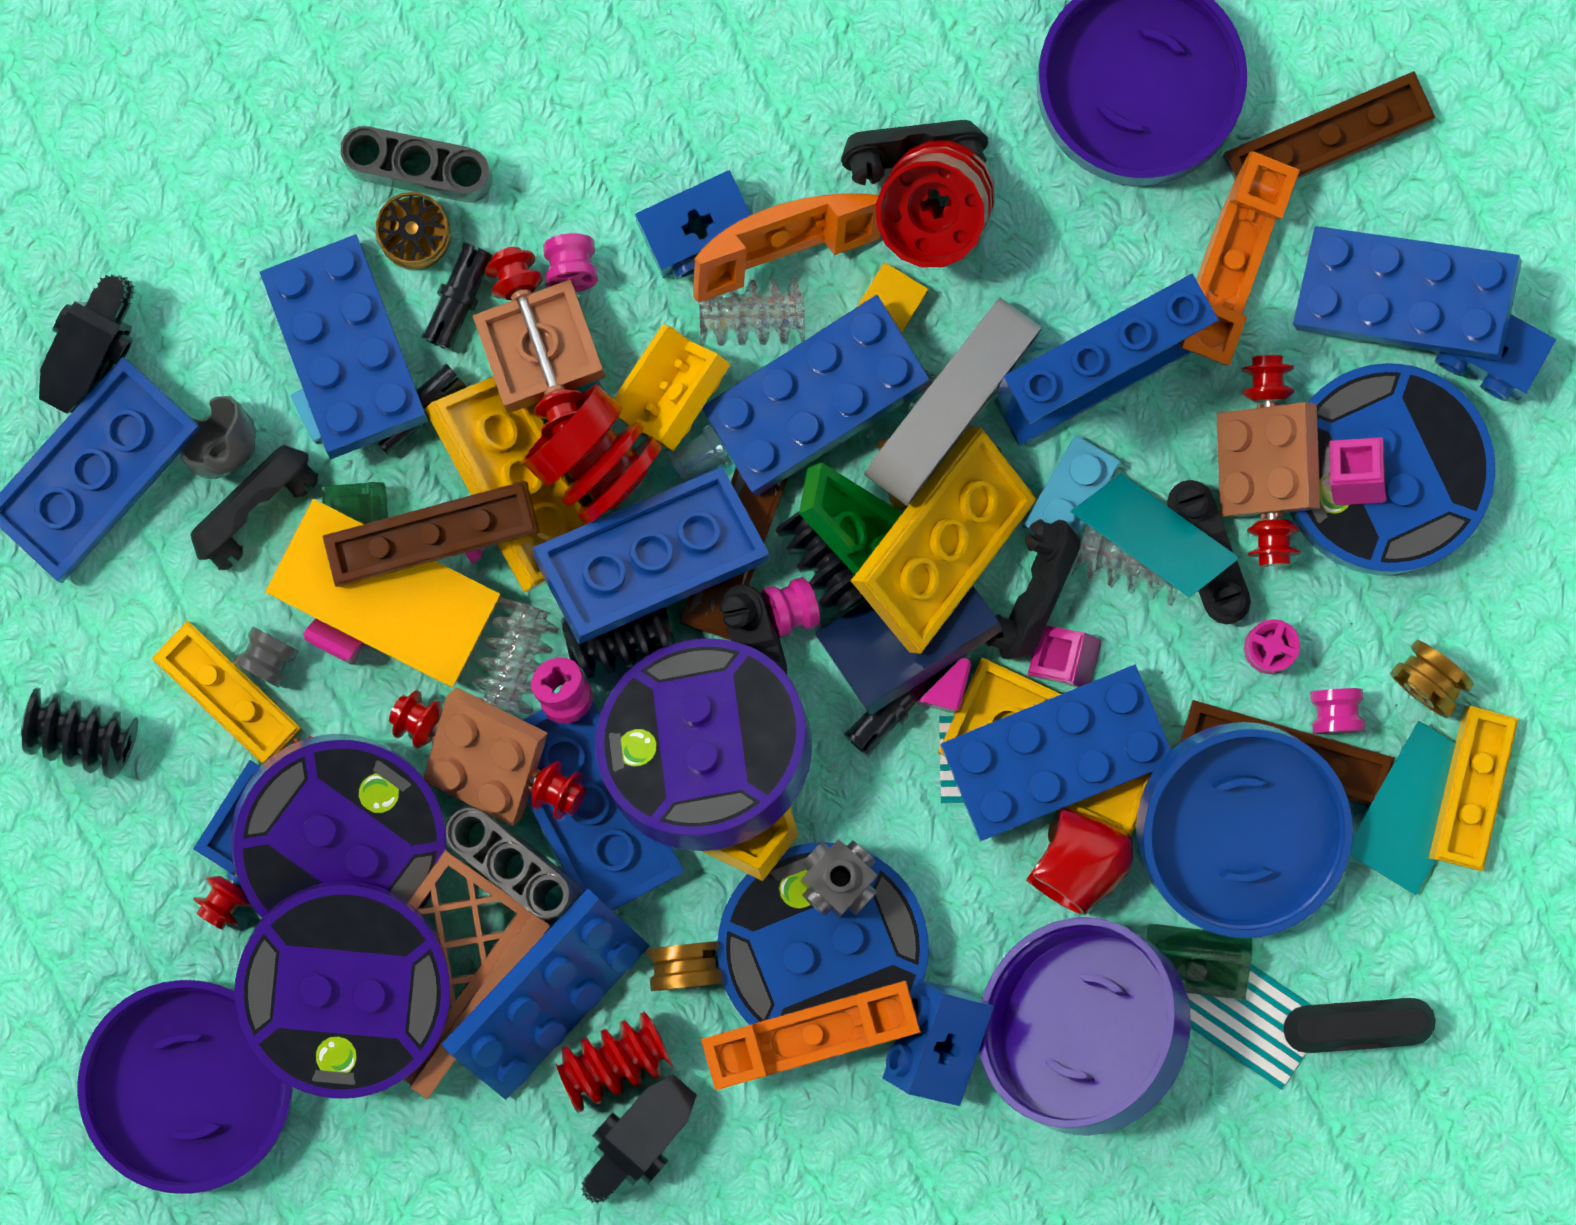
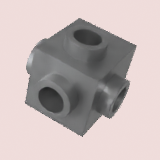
(823, 893)

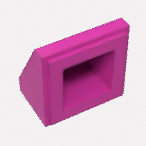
(1357, 471)
(333, 641)
(1065, 657)
(949, 690)

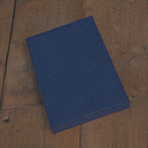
(880, 665)

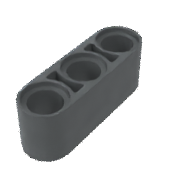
(397, 147)
(493, 855)

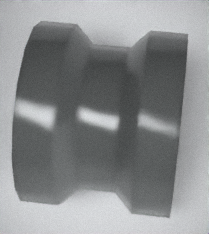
(265, 656)

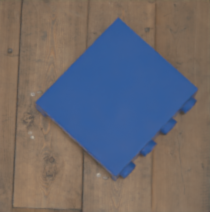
(1103, 360)

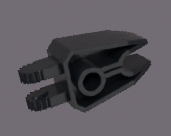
(86, 344)
(634, 1143)

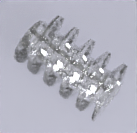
(754, 312)
(1101, 554)
(514, 656)

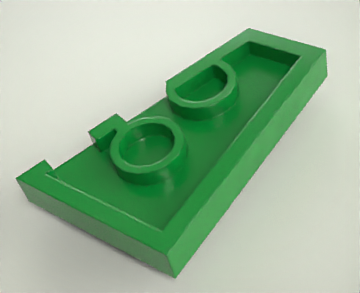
(845, 515)

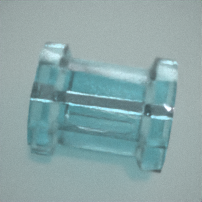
(699, 455)

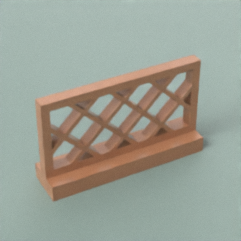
(508, 950)

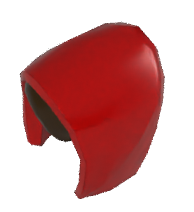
(1082, 861)

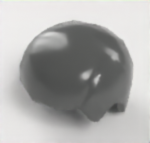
(223, 442)

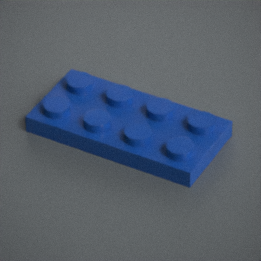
(1407, 292)
(343, 346)
(816, 395)
(93, 469)
(650, 555)
(1056, 752)
(597, 842)
(546, 994)

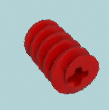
(612, 1062)

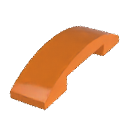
(781, 230)
(1237, 250)
(810, 1035)

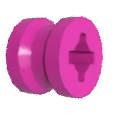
(571, 259)
(792, 606)
(1283, 641)
(574, 696)
(1337, 711)

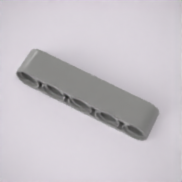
(952, 401)

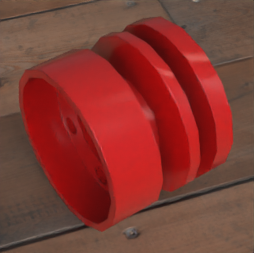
(919, 226)
(594, 456)

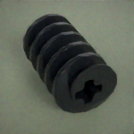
(830, 569)
(624, 641)
(77, 735)

